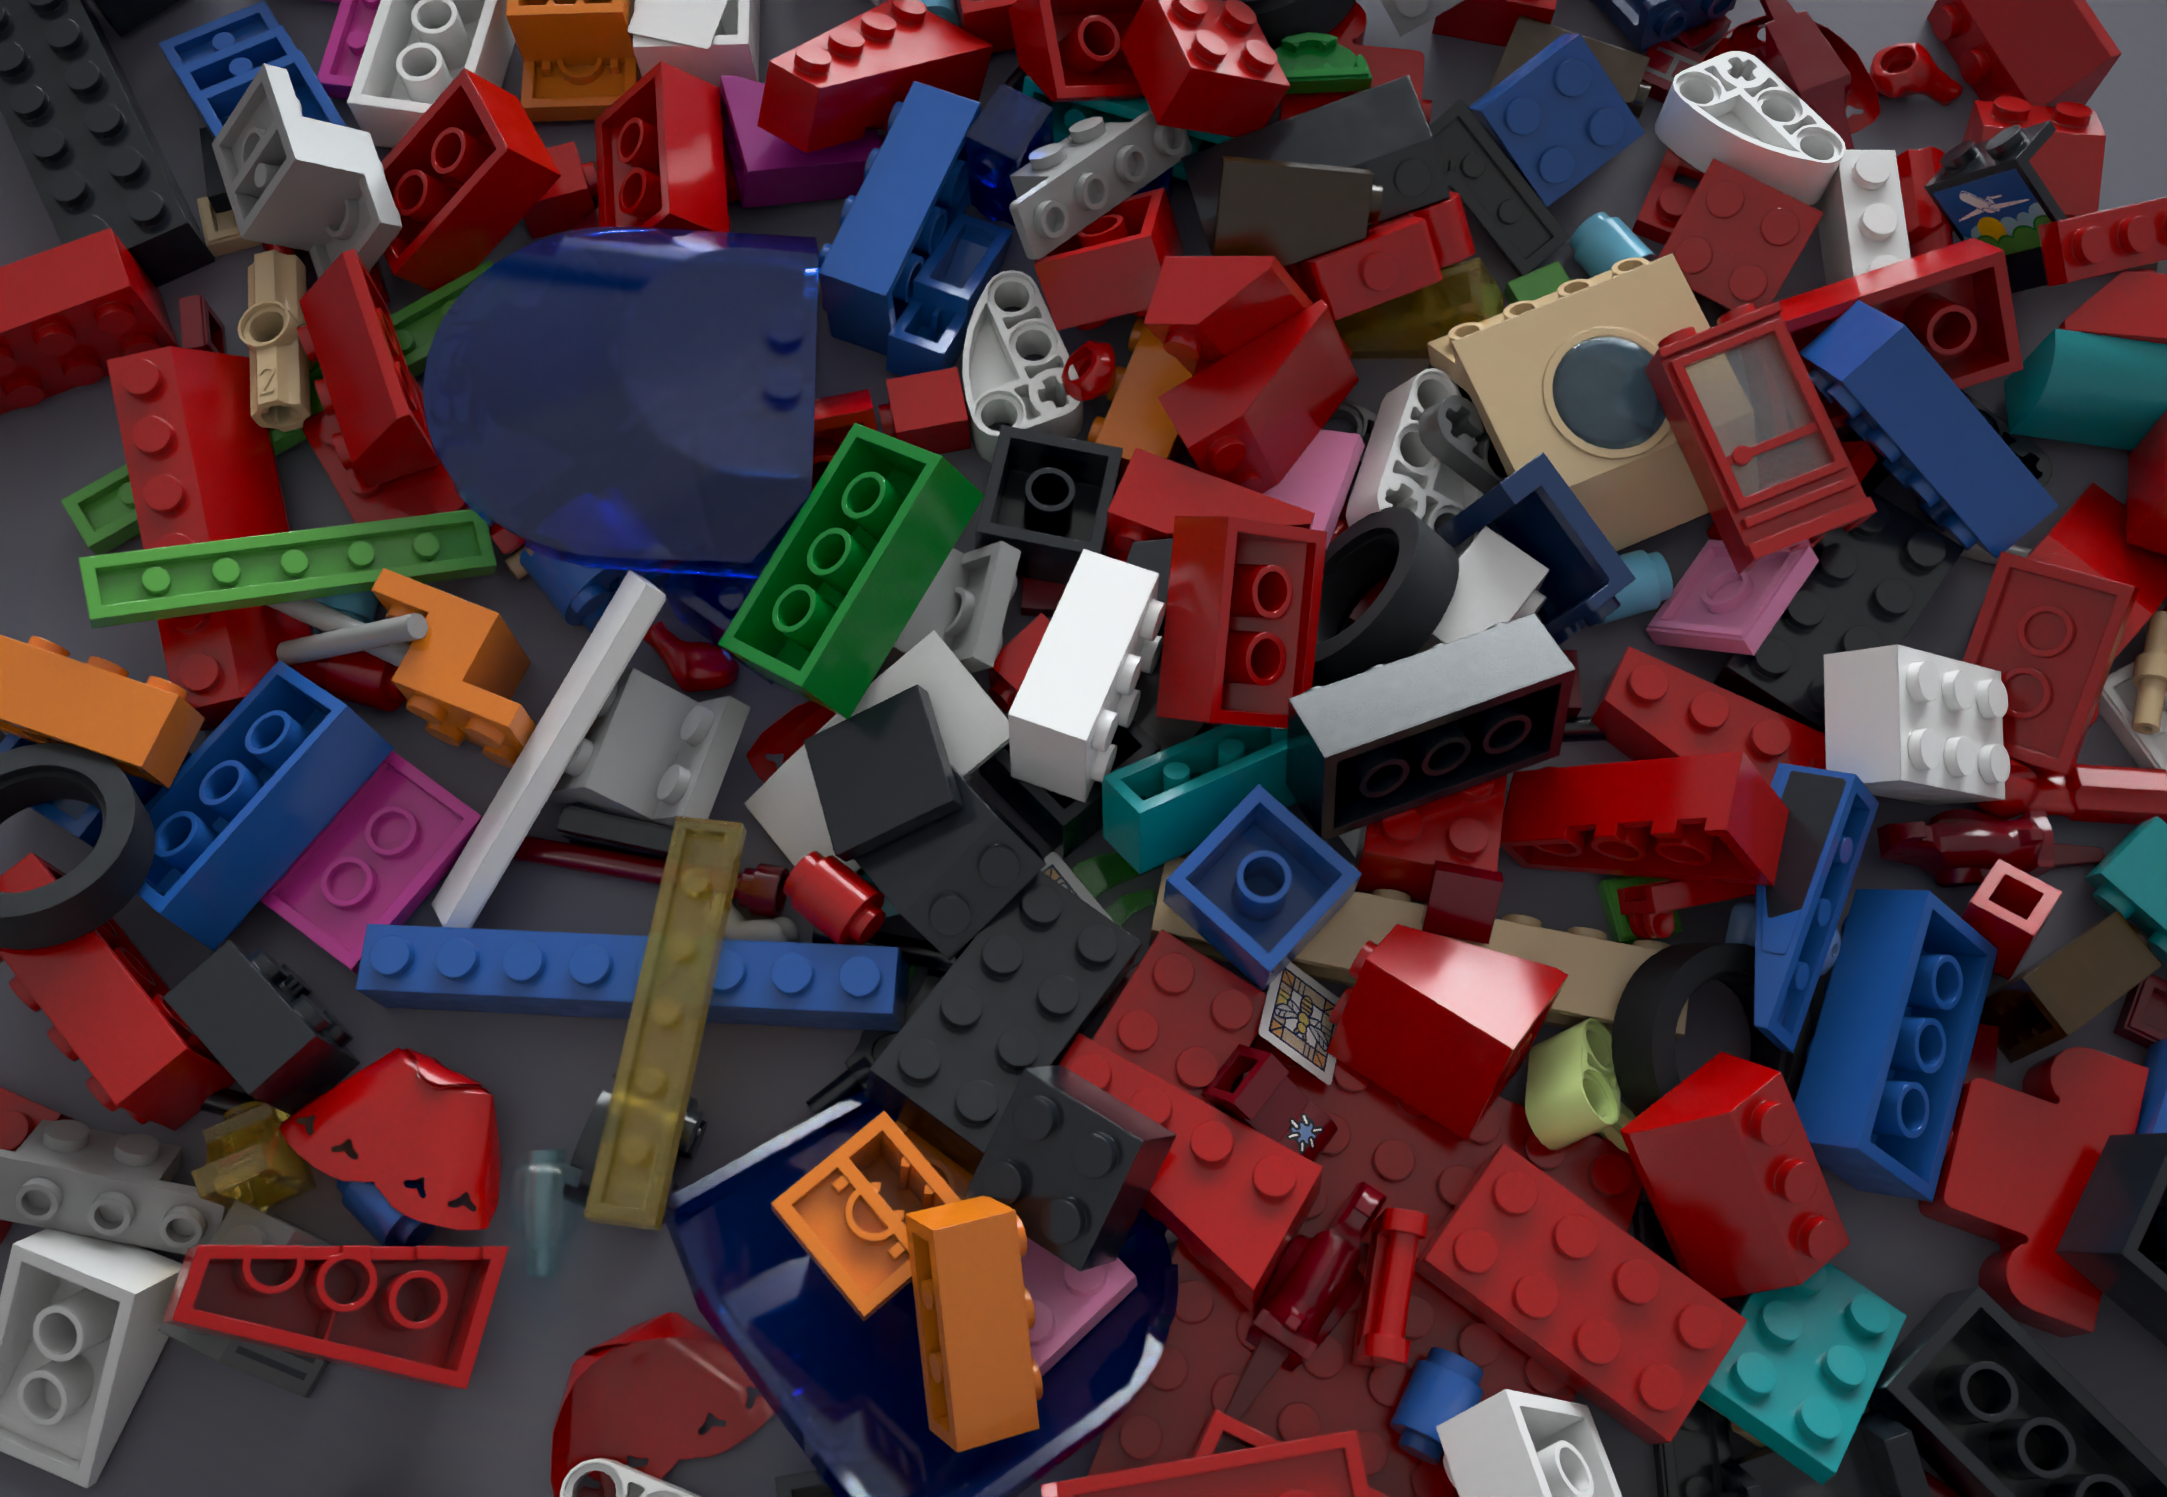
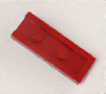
(1652, 903)

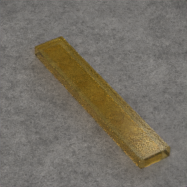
(666, 1025)

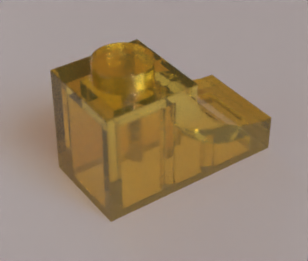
(251, 1160)

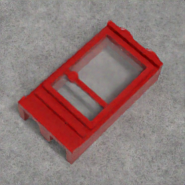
(1756, 435)

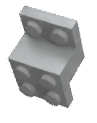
(303, 177)
(965, 606)
(653, 753)

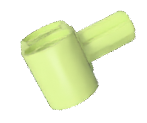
(1575, 1088)

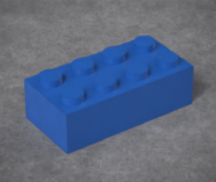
(899, 215)
(1925, 430)
(254, 801)
(1894, 1042)

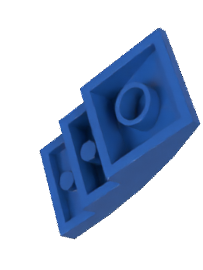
(225, 55)

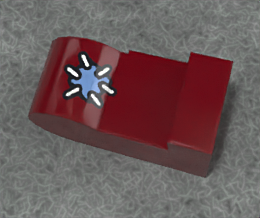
(1270, 1102)

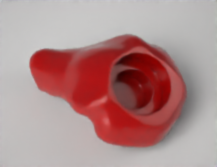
(1910, 70)
(1095, 368)
(694, 664)

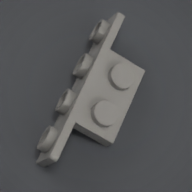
(1089, 175)
(104, 1188)

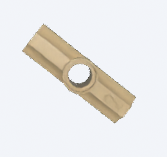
(275, 351)

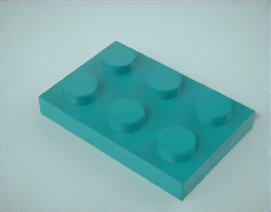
(1806, 1367)

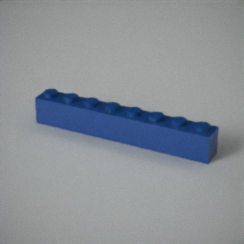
(600, 974)

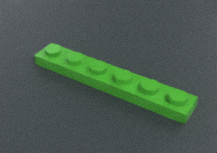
(282, 567)

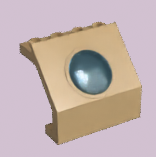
(1574, 385)

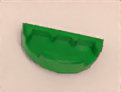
(1321, 65)

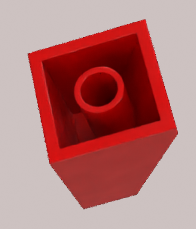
(1441, 1022)

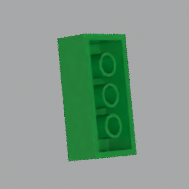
(852, 568)

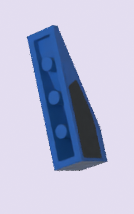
(1801, 911)

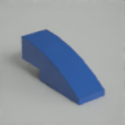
(944, 297)

